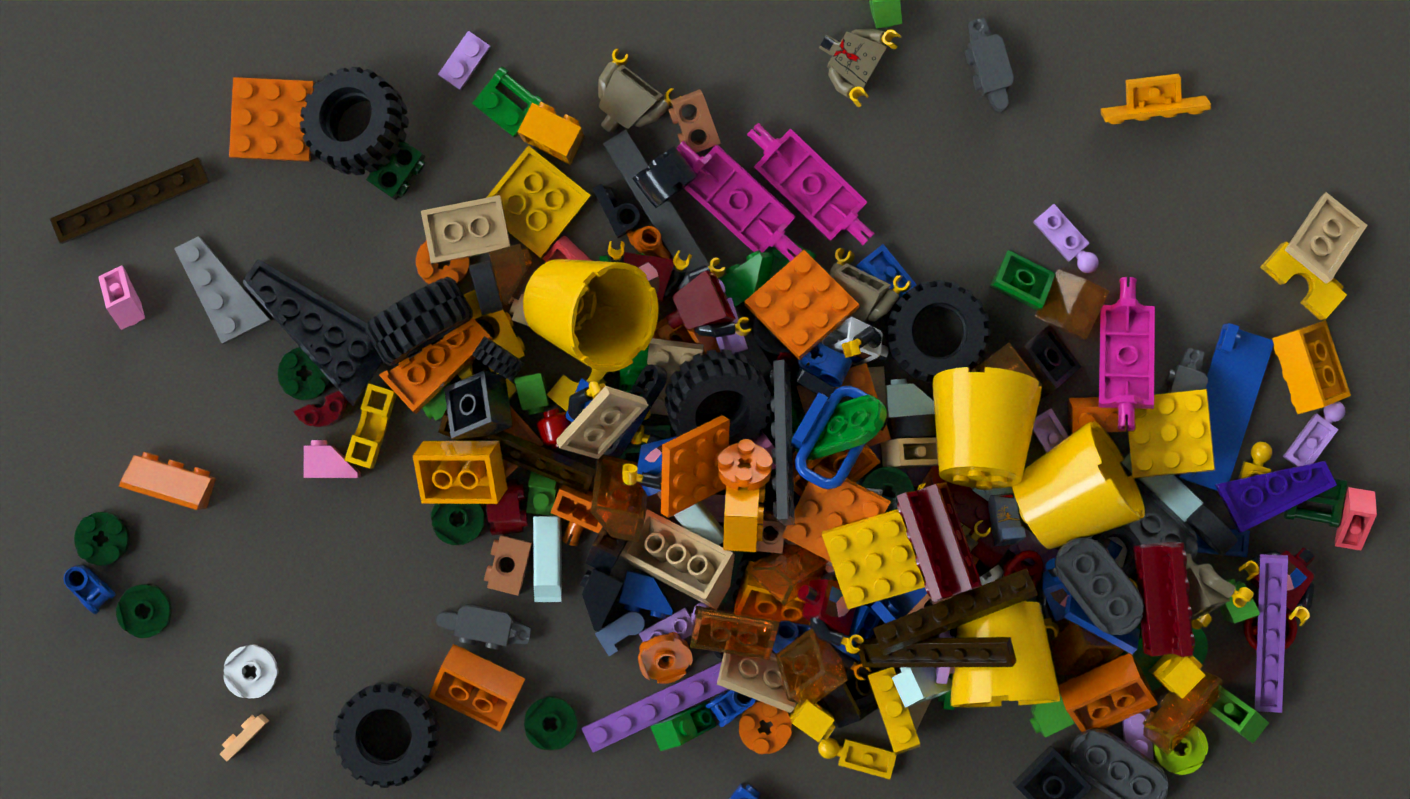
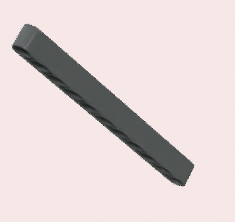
(671, 227)

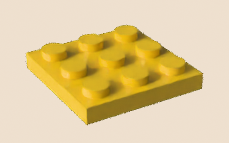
(538, 201)
(1172, 436)
(873, 559)

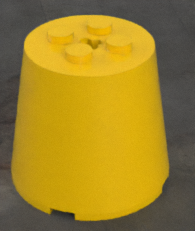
(592, 310)
(984, 425)
(1078, 489)
(1028, 681)

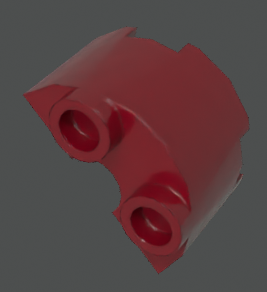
(327, 415)
(507, 515)

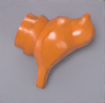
(648, 242)

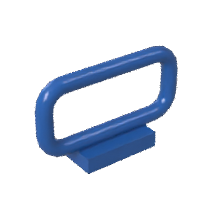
(810, 431)

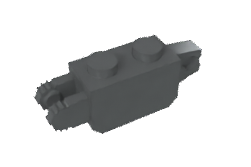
(990, 64)
(1188, 374)
(484, 625)

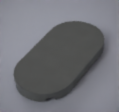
(1161, 524)
(1099, 586)
(1117, 766)

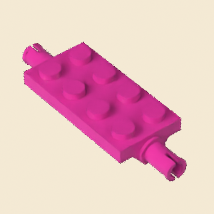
(810, 184)
(739, 201)
(1127, 355)

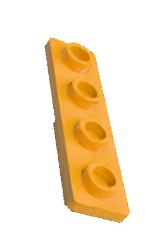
(1152, 98)

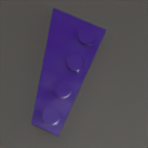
(1269, 494)

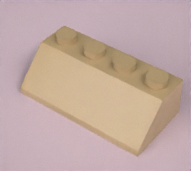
(681, 559)

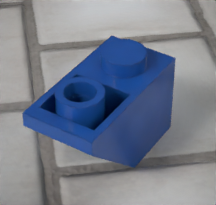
(645, 593)

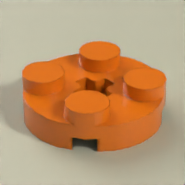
(431, 273)
(744, 453)
(658, 647)
(762, 742)

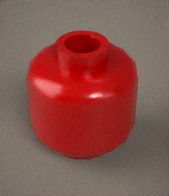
(552, 426)

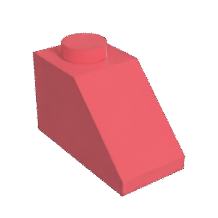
(1356, 518)

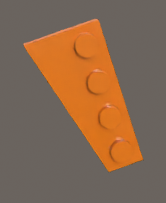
(429, 371)

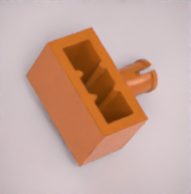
(1087, 410)
(575, 508)

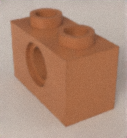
(511, 581)

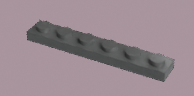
(782, 453)

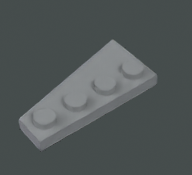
(223, 298)

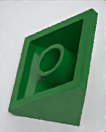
(1023, 280)

